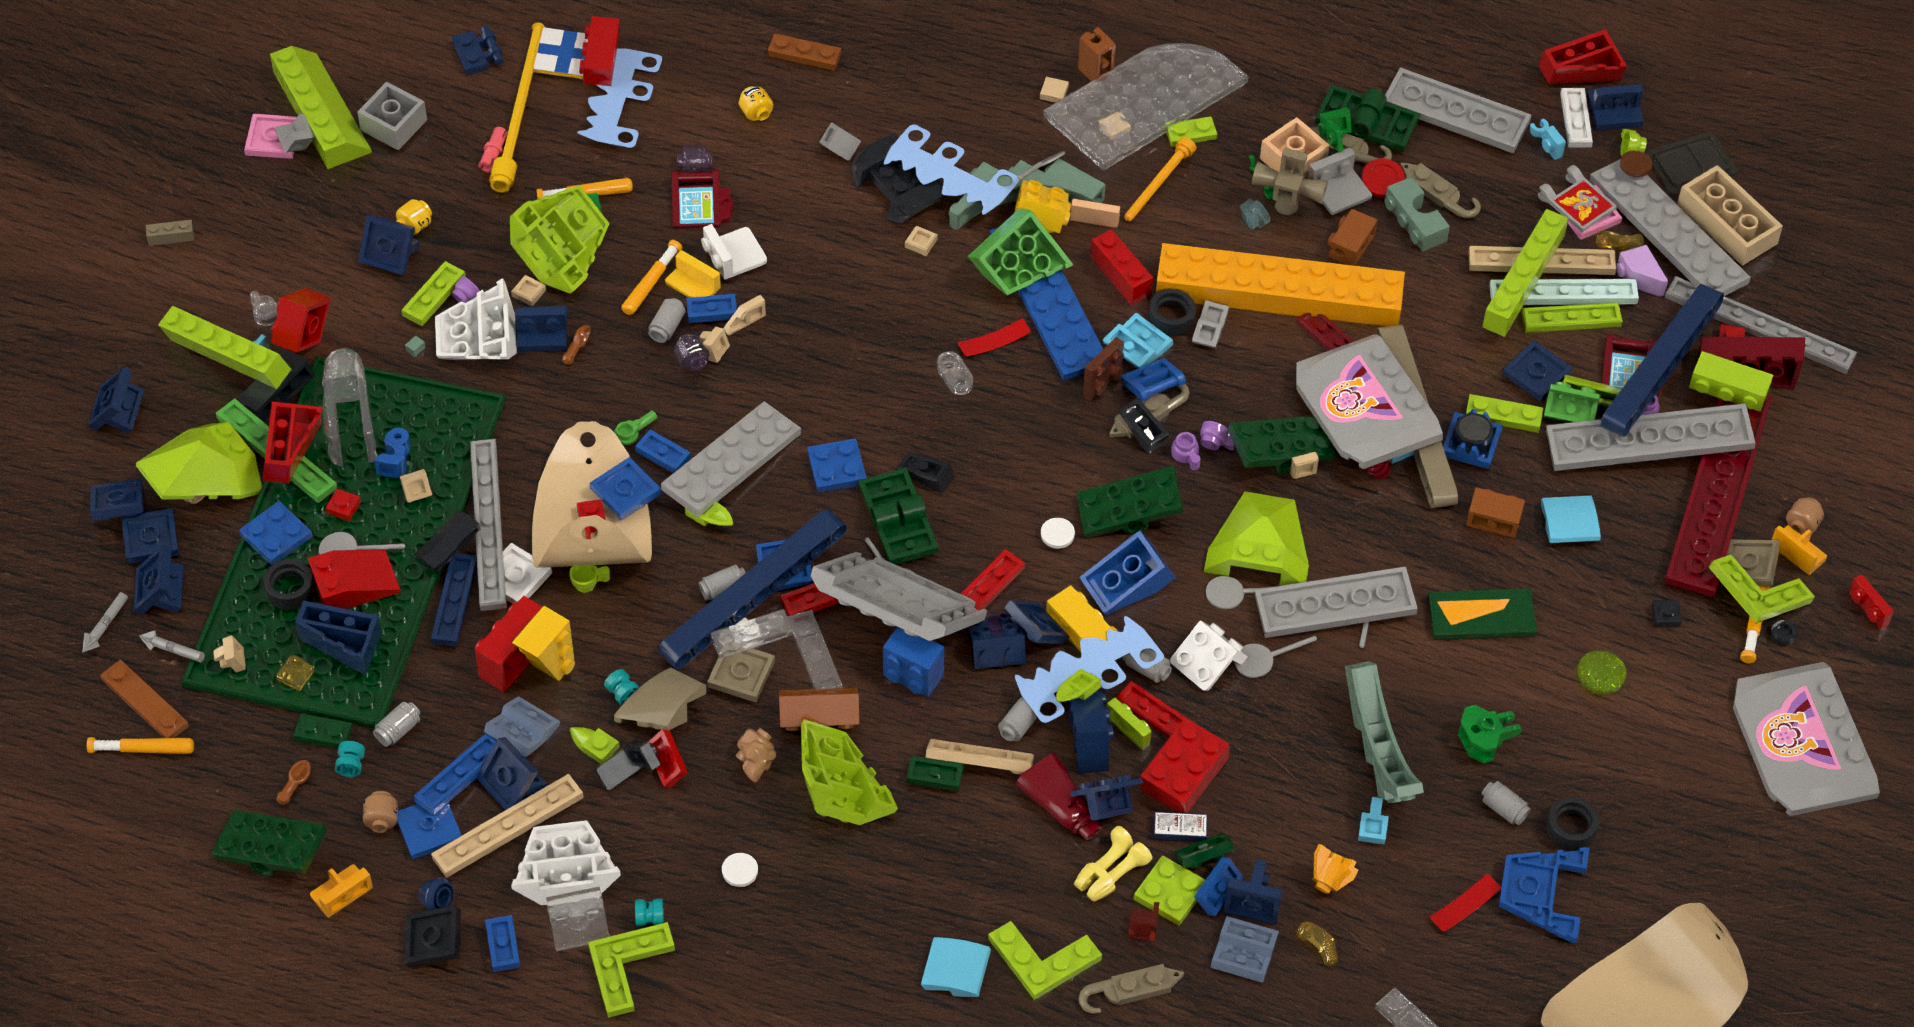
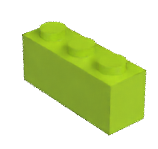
(1731, 381)

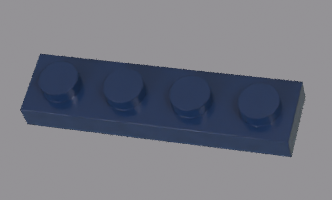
(454, 600)

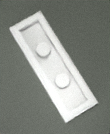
(1576, 117)

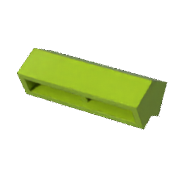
(1602, 389)

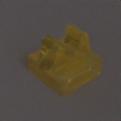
(295, 672)

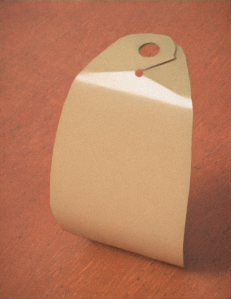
(558, 530)
(1661, 978)

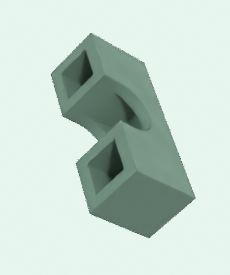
(1424, 228)

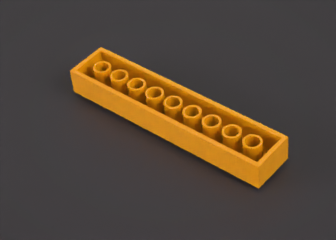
(1283, 284)

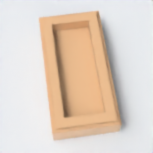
(1095, 213)

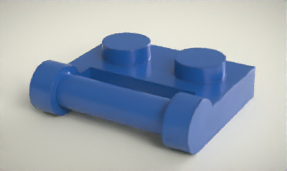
(1153, 379)

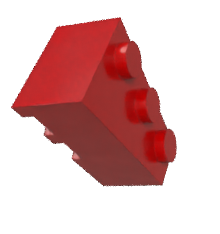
(1583, 61)
(289, 437)

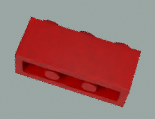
(600, 51)
(1121, 267)

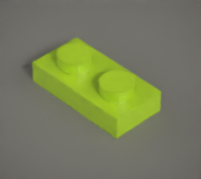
(1195, 129)
(1129, 724)

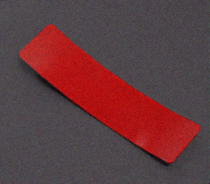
(995, 339)
(1466, 903)

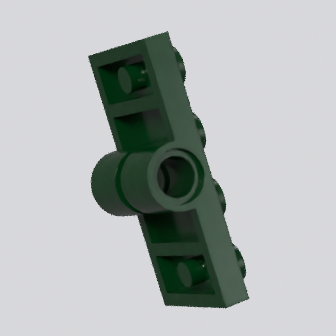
(1373, 117)
(1279, 440)
(1130, 503)
(898, 516)
(269, 843)

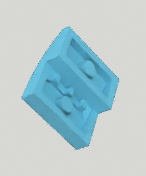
(1141, 341)
(1570, 519)
(956, 967)

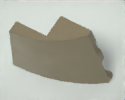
(661, 701)

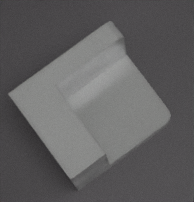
(295, 135)
(840, 141)

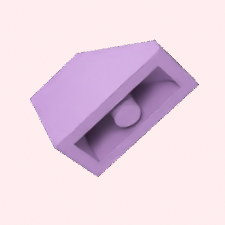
(1642, 266)

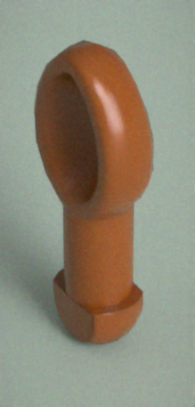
(579, 340)
(297, 775)

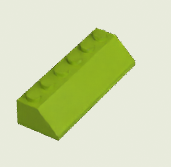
(317, 98)

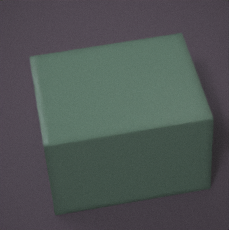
(415, 346)

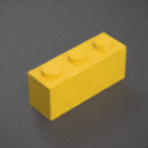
(1077, 616)

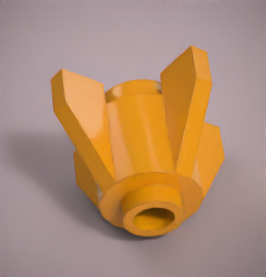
(1332, 870)

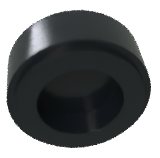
(1783, 633)

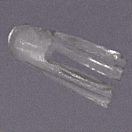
(345, 382)

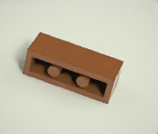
(820, 706)

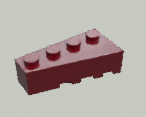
(1773, 355)

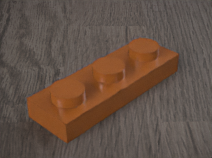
(804, 52)

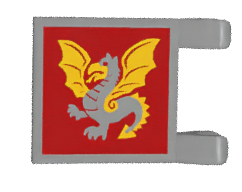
(1579, 202)

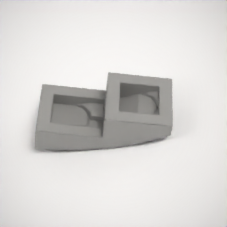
(1210, 324)

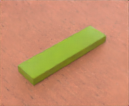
(1571, 317)

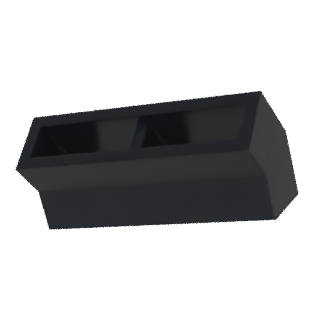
(448, 541)

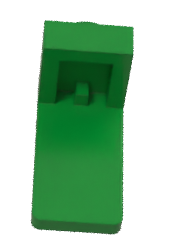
(1334, 125)

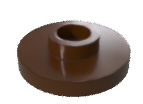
(1636, 163)

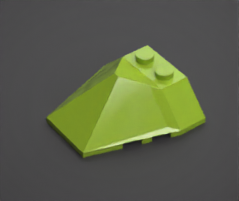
(558, 237)
(203, 462)
(1261, 536)
(839, 779)

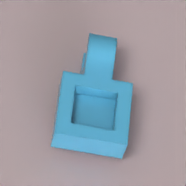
(1552, 141)
(1373, 824)

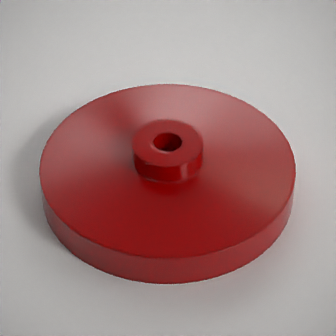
(1380, 174)

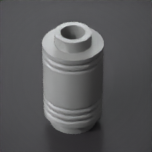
(666, 320)
(719, 581)
(1156, 672)
(1017, 721)
(397, 723)
(1505, 802)

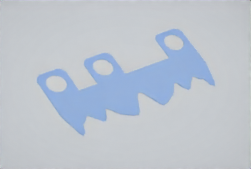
(609, 106)
(936, 166)
(1095, 658)

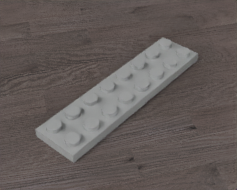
(1670, 229)
(1652, 437)

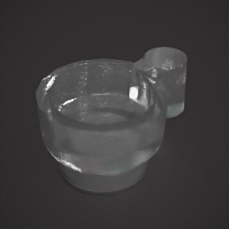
(264, 309)

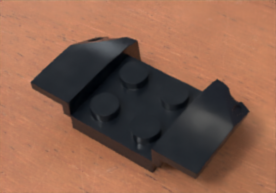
(900, 186)

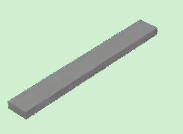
(1764, 325)
(488, 515)

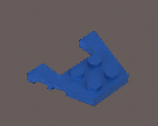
(1530, 889)

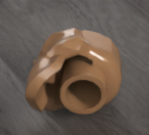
(755, 752)

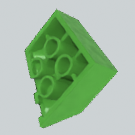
(1019, 253)

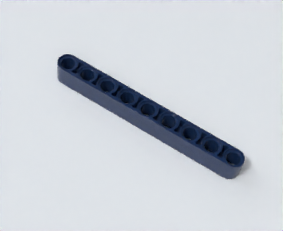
(1662, 360)
(752, 588)

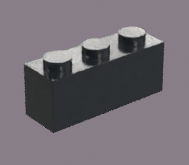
(259, 396)

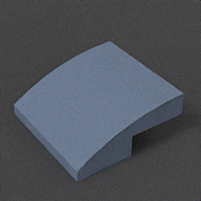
(522, 725)
(1244, 949)

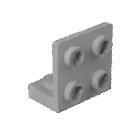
(1344, 185)

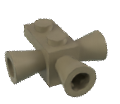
(1289, 181)

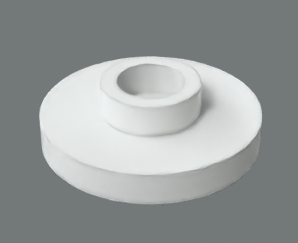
(1057, 533)
(739, 869)

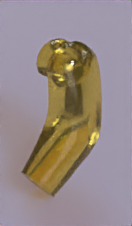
(1618, 242)
(1321, 939)

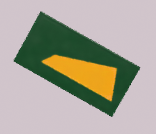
(1482, 614)

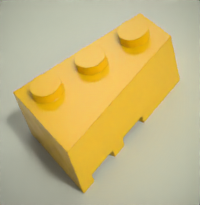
(548, 643)

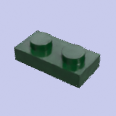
(322, 731)
(935, 773)
(1207, 849)

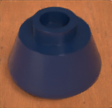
(436, 893)

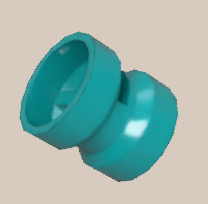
(620, 685)
(349, 758)
(649, 912)

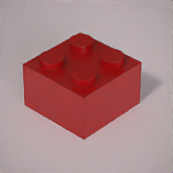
(300, 320)

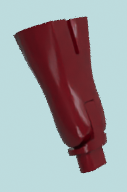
(1050, 787)

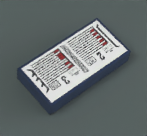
(1180, 826)

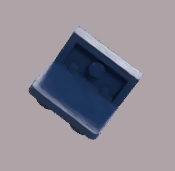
(997, 642)

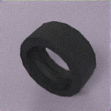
(1176, 298)
(286, 568)
(1574, 806)

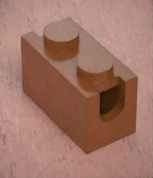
(1096, 54)
(1352, 237)
(1495, 512)

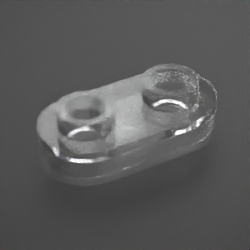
(956, 374)

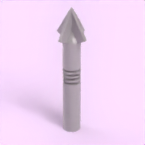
(91, 640)
(152, 640)

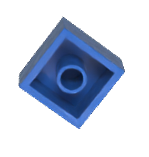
(913, 662)

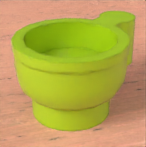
(1632, 141)
(586, 577)

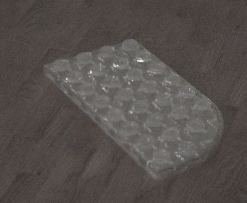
(1143, 99)

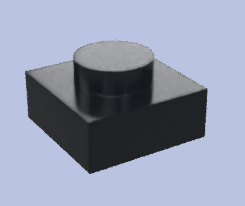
(1666, 613)

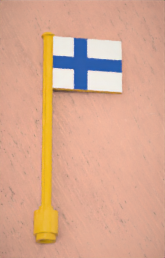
(548, 53)

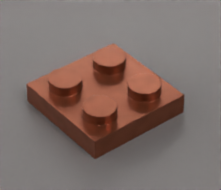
(1103, 369)

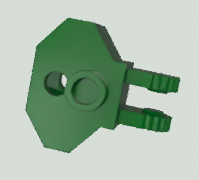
(1485, 732)

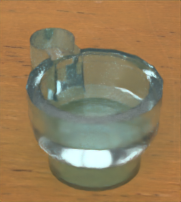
(1254, 214)

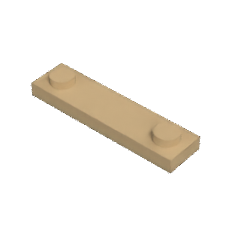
(978, 755)

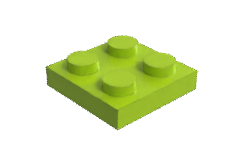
(1171, 887)

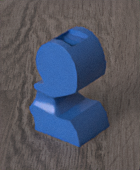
(395, 460)

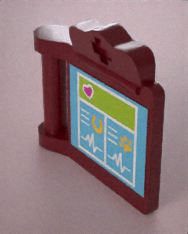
(700, 204)
(1620, 366)

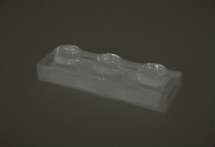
(751, 633)

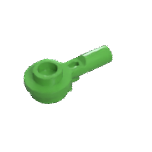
(628, 431)

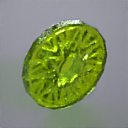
(1601, 672)

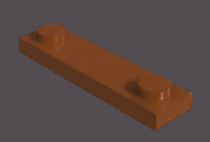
(144, 700)

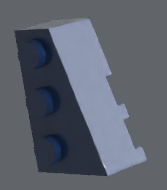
(340, 633)
(1091, 732)

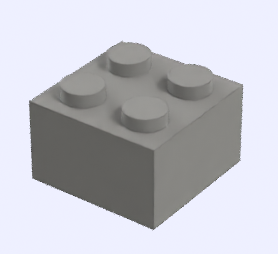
(392, 115)

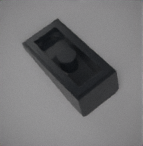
(1144, 425)
(928, 471)

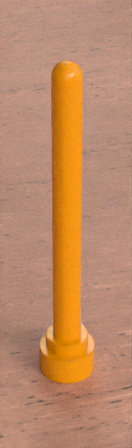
(1184, 149)

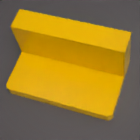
(693, 277)

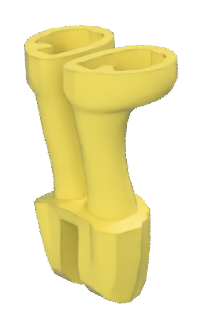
(1121, 844)

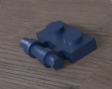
(470, 53)

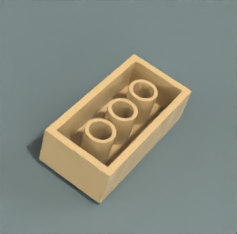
(1729, 215)

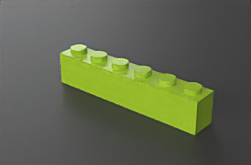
(1525, 272)
(224, 347)

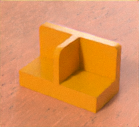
(1799, 549)
(341, 889)

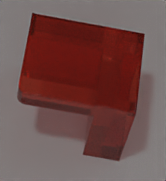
(1143, 923)

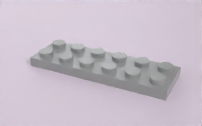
(1459, 110)
(730, 459)
(1335, 602)

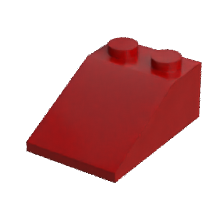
(353, 577)

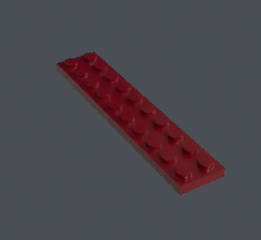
(1713, 512)

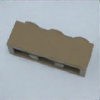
(170, 232)

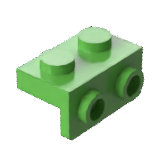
(1571, 404)

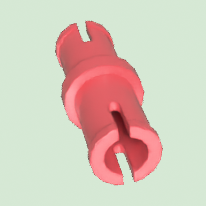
(493, 149)

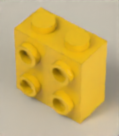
(1046, 203)

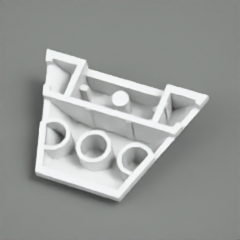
(478, 328)
(563, 861)

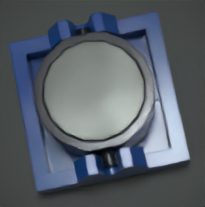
(1472, 438)

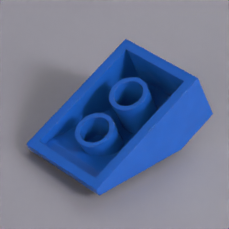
(1127, 574)

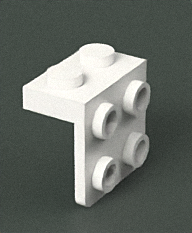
(734, 251)
(1206, 654)

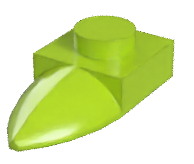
(714, 515)
(1078, 686)
(594, 743)

